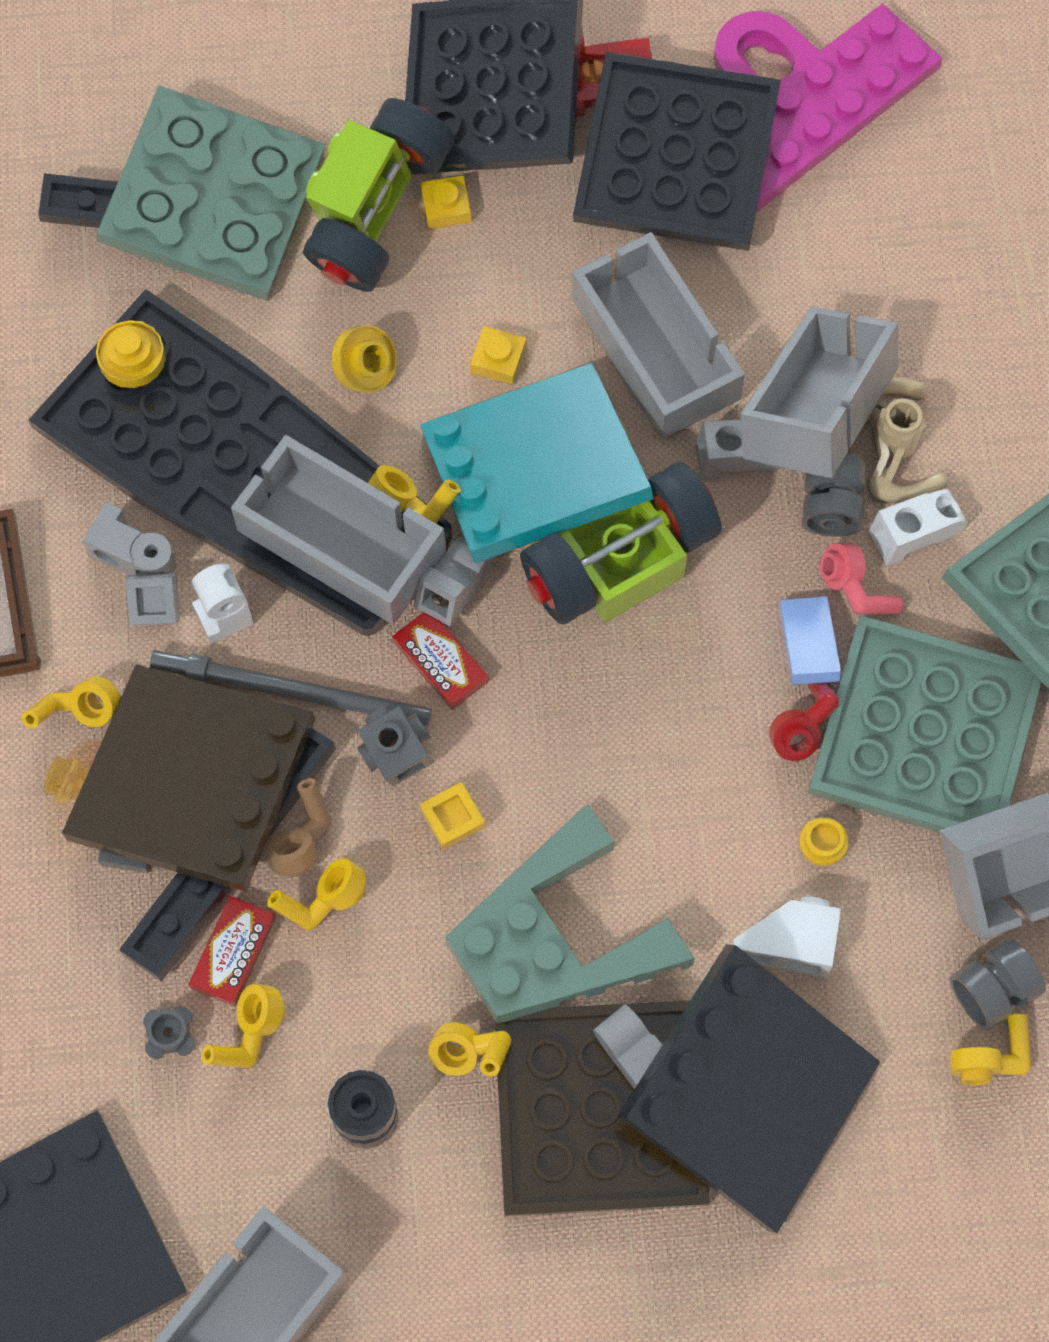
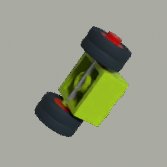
(363, 186)
(625, 554)

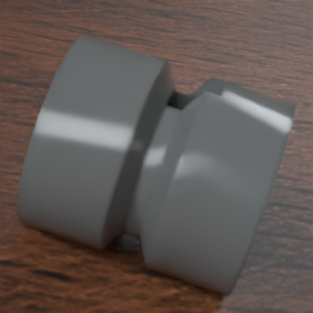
(835, 503)
(1002, 981)

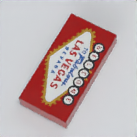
(440, 659)
(232, 951)

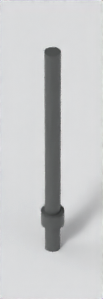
(202, 669)

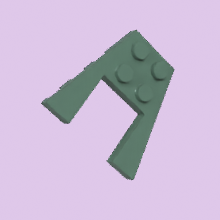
(520, 956)

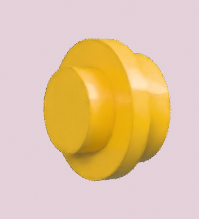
(823, 841)

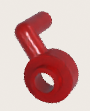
(796, 722)

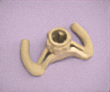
(897, 435)

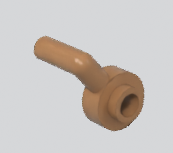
(294, 849)

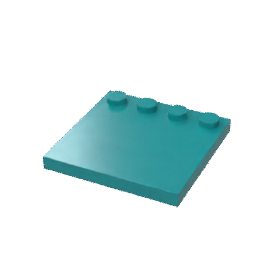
(536, 462)

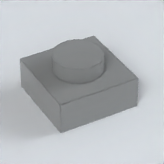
(152, 599)

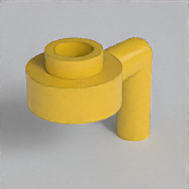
(402, 488)
(79, 701)
(337, 889)
(258, 1015)
(462, 1060)
(979, 1064)

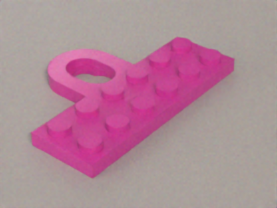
(829, 90)

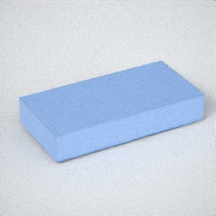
(809, 640)

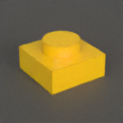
(445, 202)
(498, 355)
(452, 815)

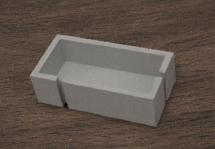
(657, 336)
(819, 393)
(338, 529)
(998, 858)
(266, 1297)

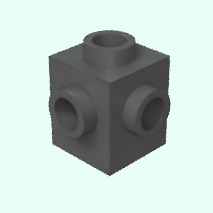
(403, 758)

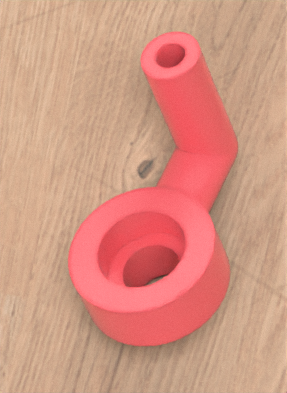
(844, 570)

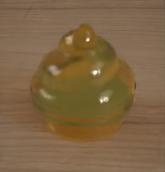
(64, 779)

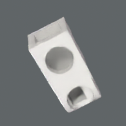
(916, 524)
(221, 602)

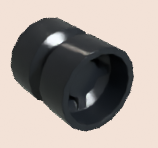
(363, 1109)

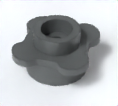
(156, 1024)

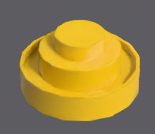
(130, 354)
(364, 359)

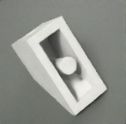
(795, 937)

